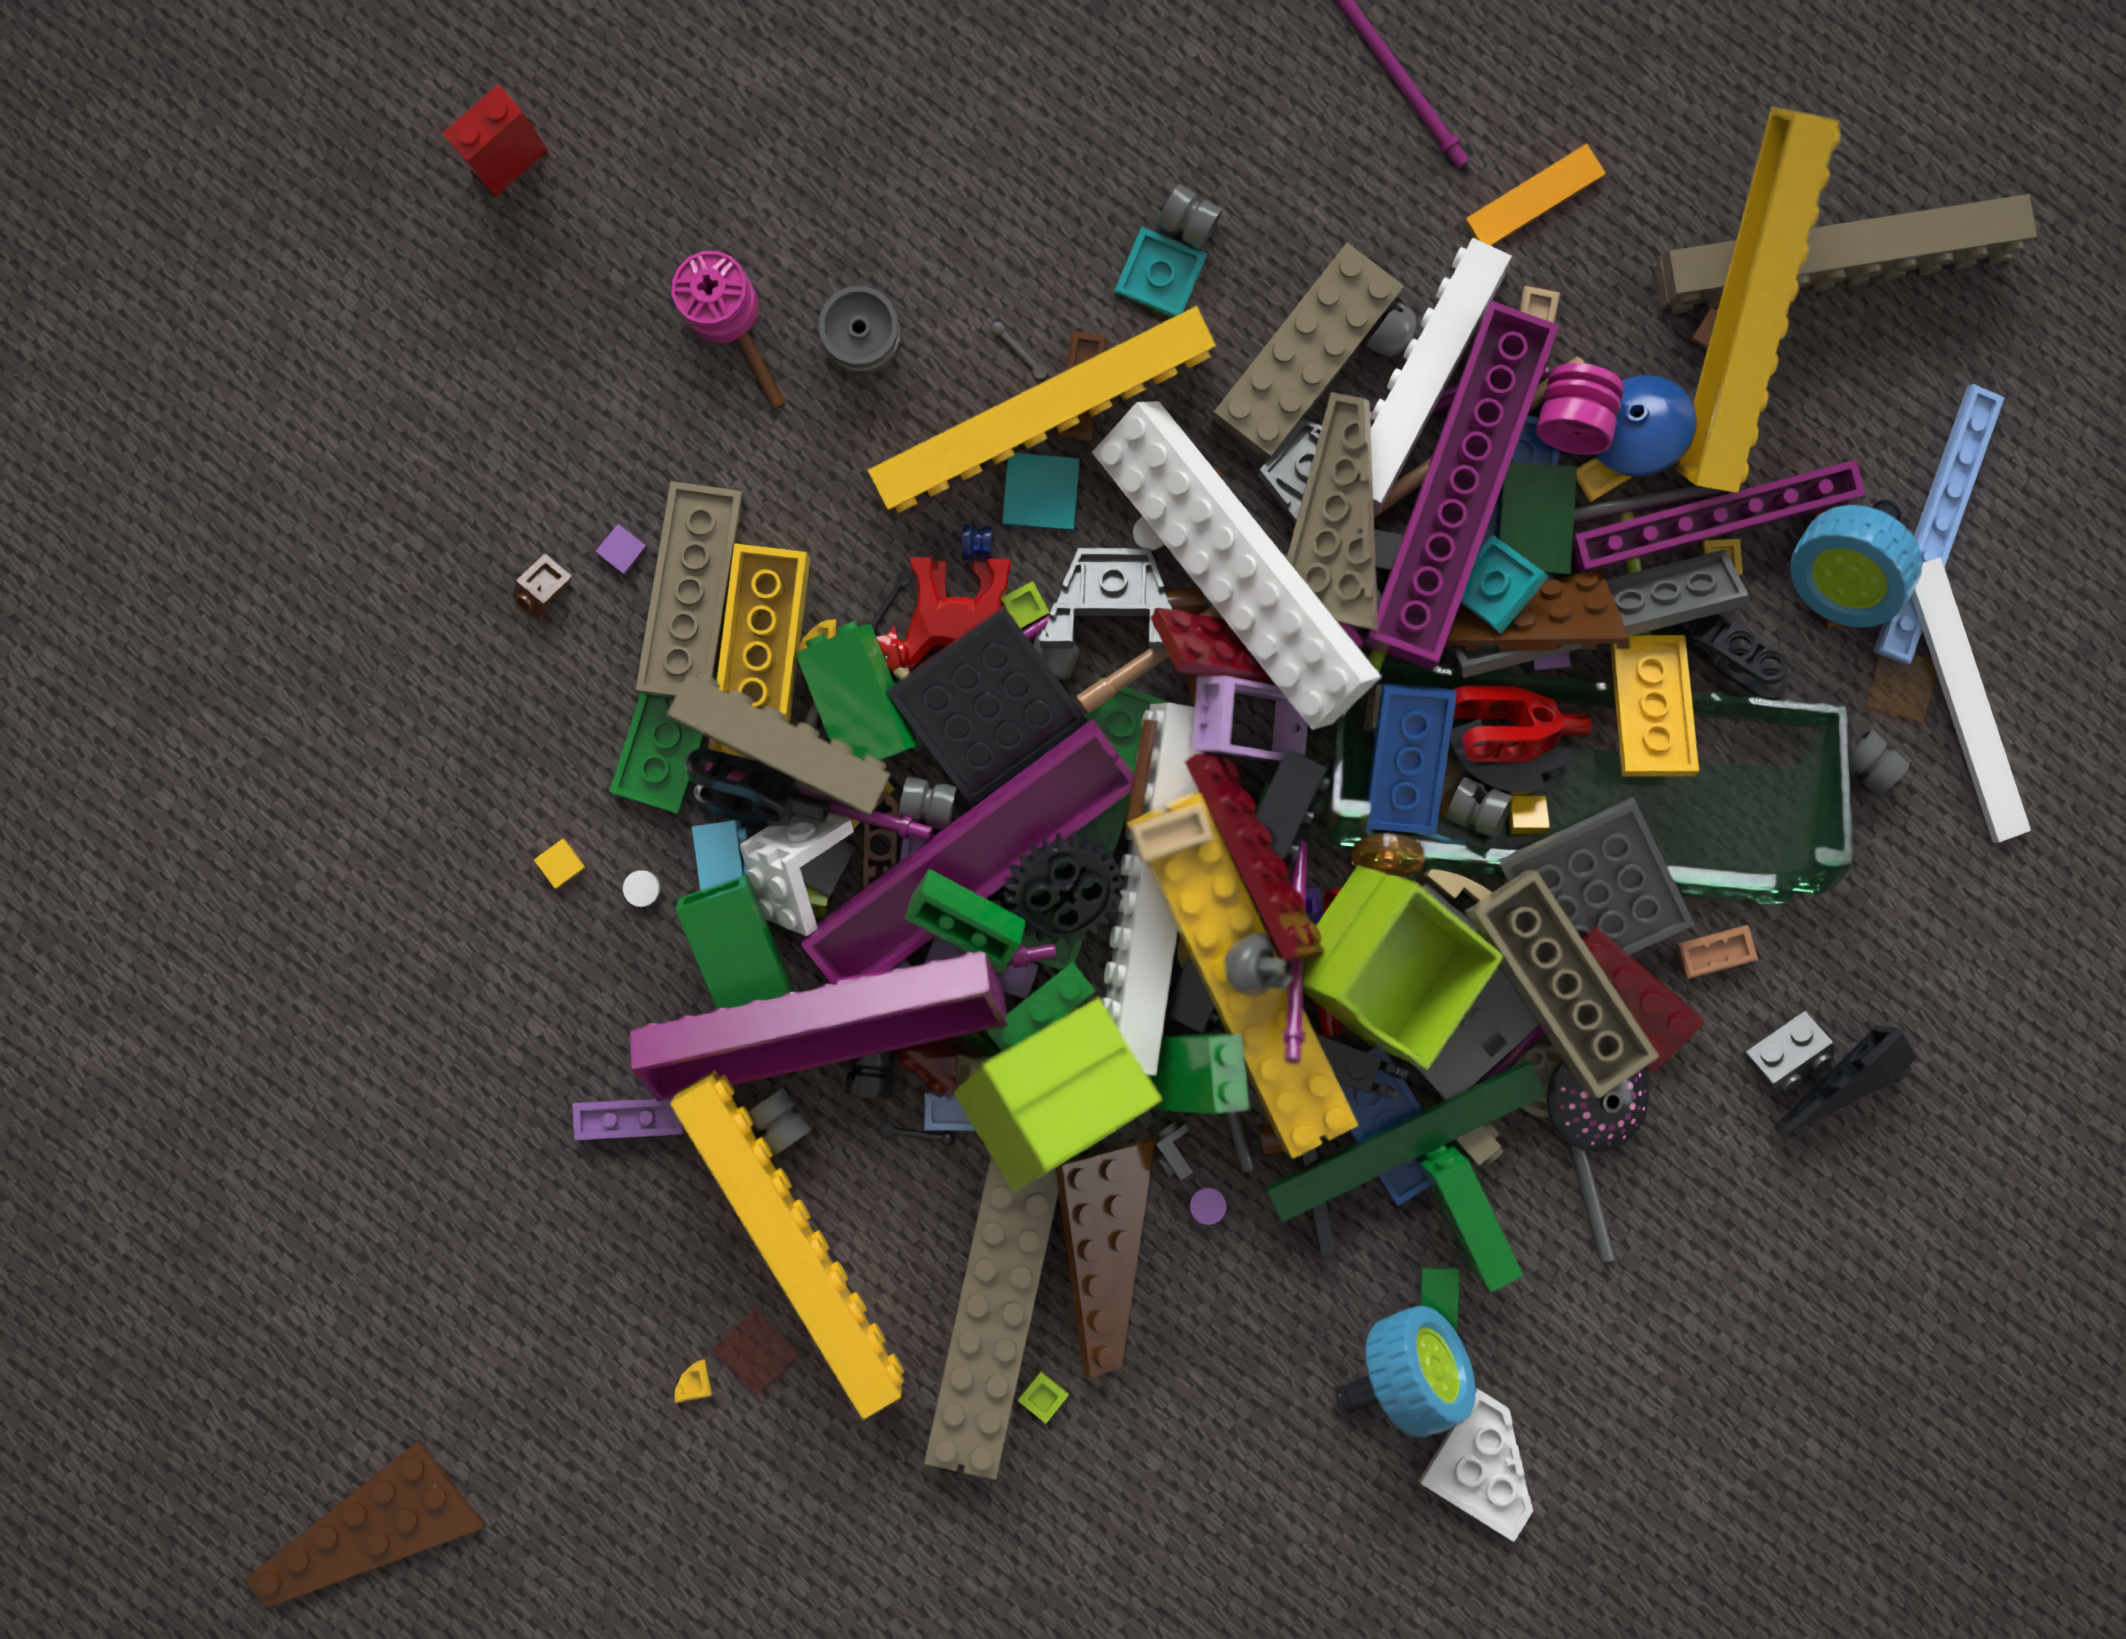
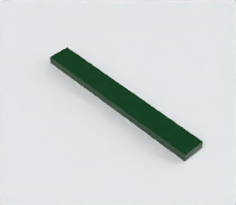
(1405, 1141)

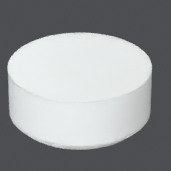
(1145, 536)
(641, 888)

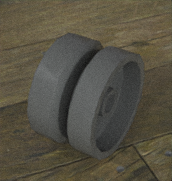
(865, 351)

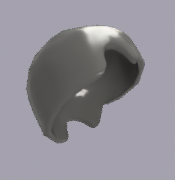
(1394, 332)

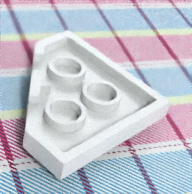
(1482, 1469)

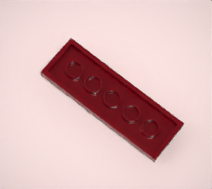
(1252, 853)

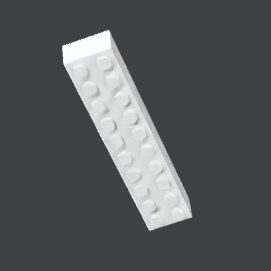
(1235, 564)
(1145, 930)

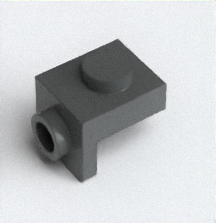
(1172, 1159)

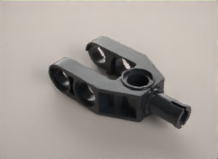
(1715, 642)
(772, 793)

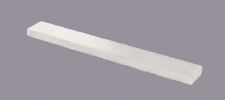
(1968, 704)

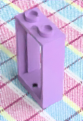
(1214, 719)

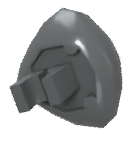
(1253, 966)

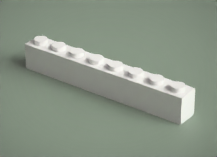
(1432, 361)

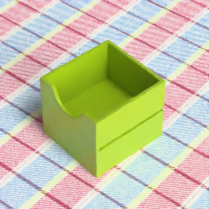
(1396, 966)
(1056, 1094)

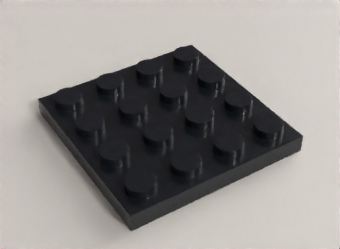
(987, 705)

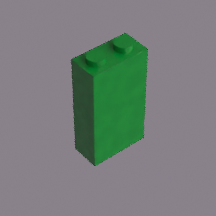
(850, 689)
(733, 944)
(1201, 1073)
(1470, 1216)

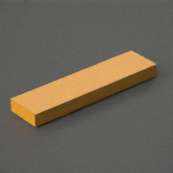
(1535, 196)

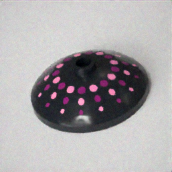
(1588, 1120)

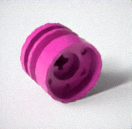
(728, 310)
(1580, 409)

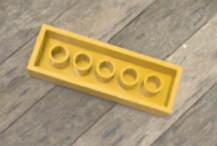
(763, 627)

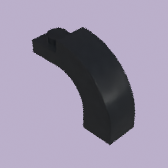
(1507, 777)

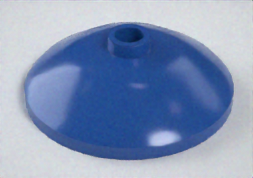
(1657, 437)

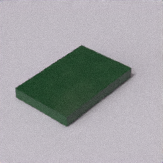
(1539, 514)

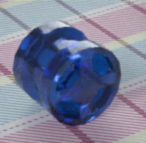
(977, 542)

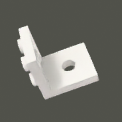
(774, 866)

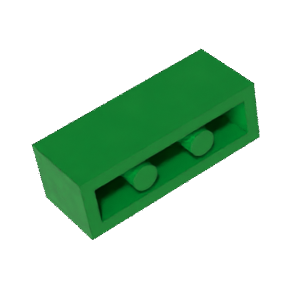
(965, 919)
(1043, 1007)

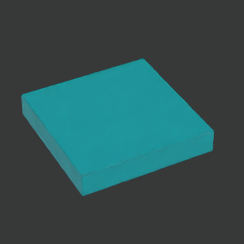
(1160, 273)
(1041, 491)
(1500, 584)

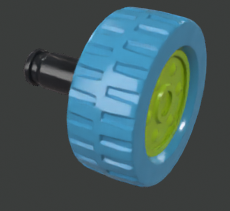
(1857, 564)
(1414, 1373)

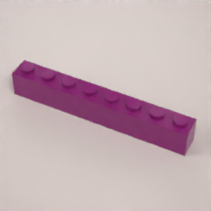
(1717, 517)

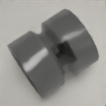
(1188, 216)
(1876, 764)
(927, 803)
(1480, 808)
(779, 1122)

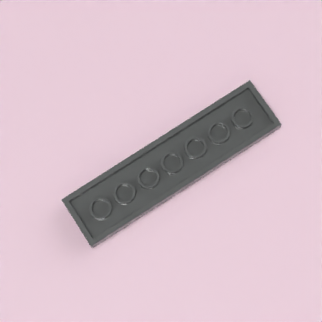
(1645, 603)

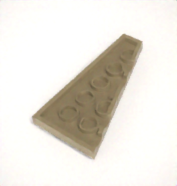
(1336, 517)

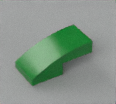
(1440, 1291)

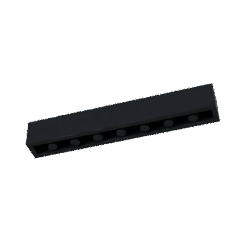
(1285, 814)

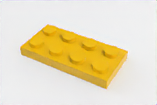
(1654, 707)

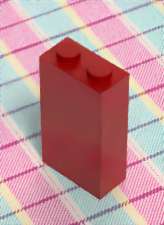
(496, 140)

